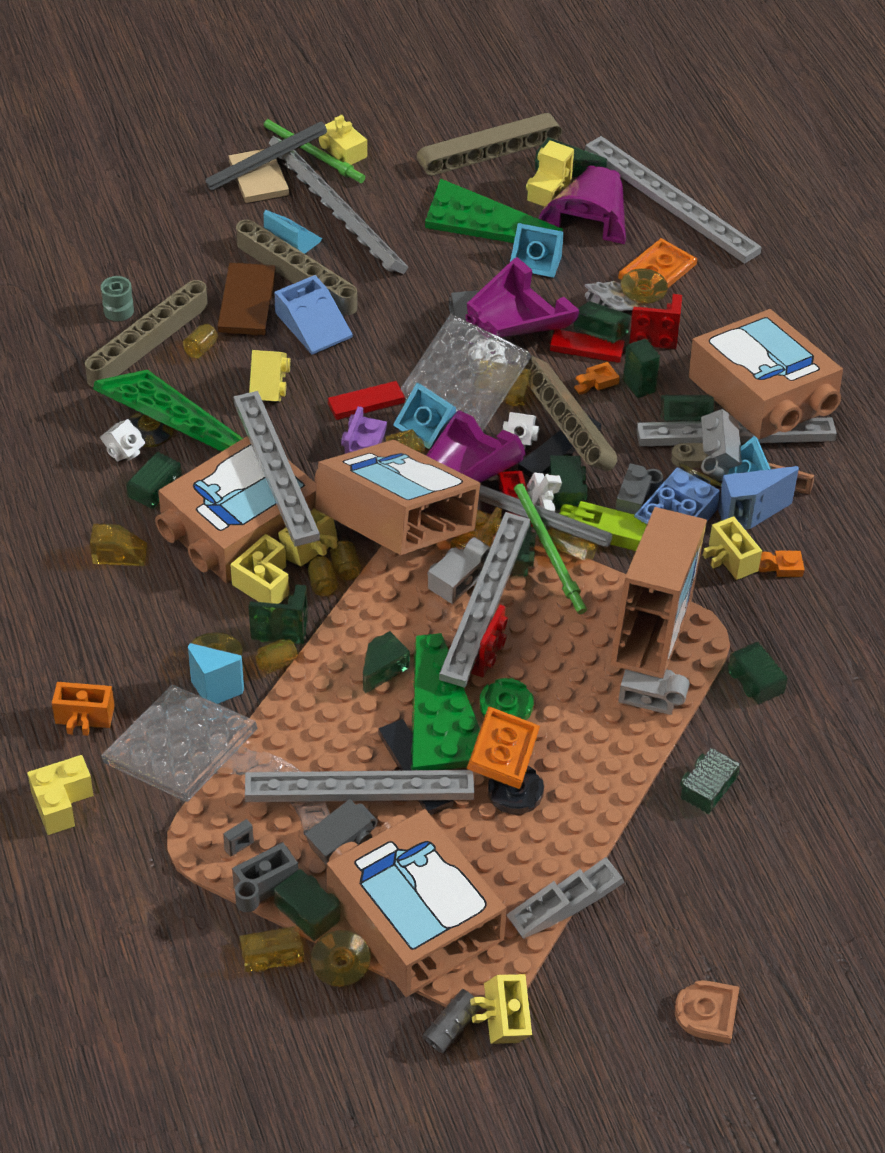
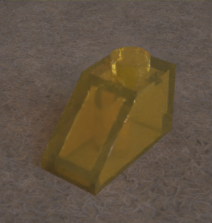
(116, 546)

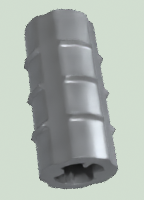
(451, 1021)

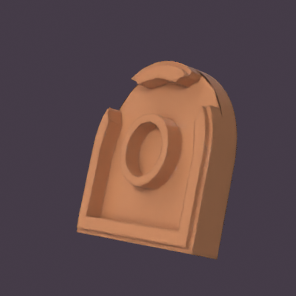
(707, 1010)

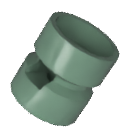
(117, 298)

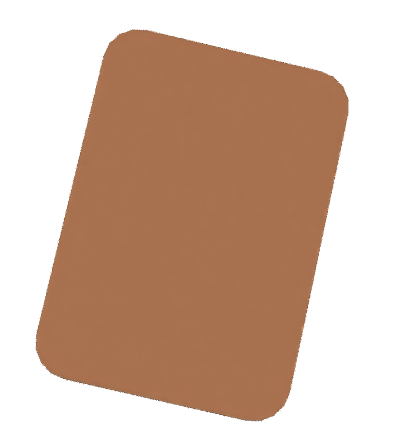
(588, 749)

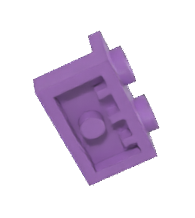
(362, 432)

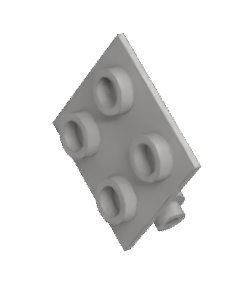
(610, 295)

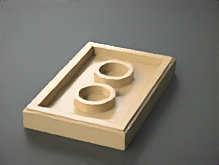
(262, 182)

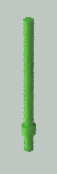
(343, 167)
(569, 587)

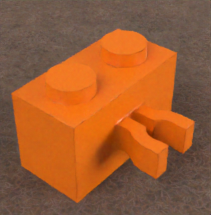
(82, 706)

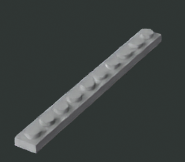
(675, 201)
(342, 211)

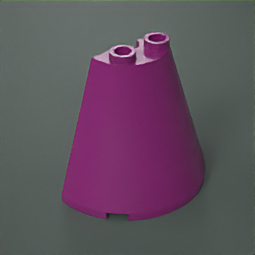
(594, 196)
(512, 308)
(474, 453)

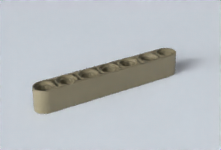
(488, 144)
(293, 263)
(147, 332)
(570, 416)

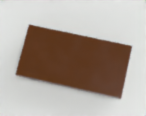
(247, 299)

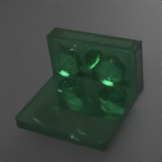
(280, 621)

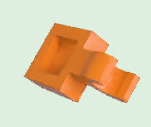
(599, 376)
(783, 562)

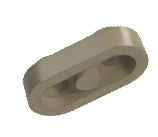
(688, 454)

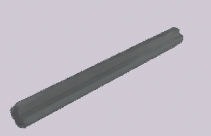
(266, 155)
(548, 517)

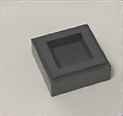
(238, 837)

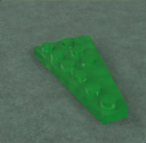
(472, 214)
(163, 403)
(441, 712)

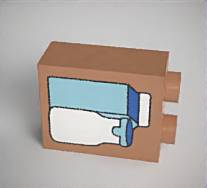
(765, 374)
(396, 496)
(224, 508)
(658, 592)
(415, 900)

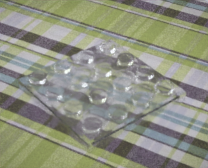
(468, 368)
(179, 742)

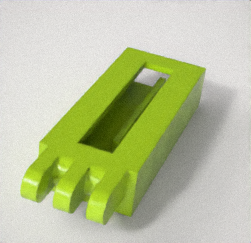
(623, 526)

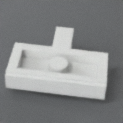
(542, 490)

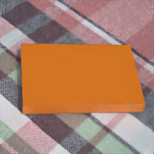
(664, 259)
(503, 747)

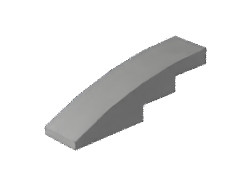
(565, 899)

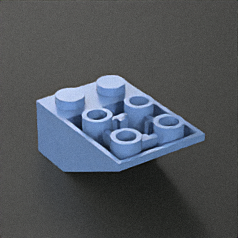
(311, 314)
(756, 494)
(684, 495)

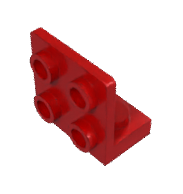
(657, 325)
(490, 643)

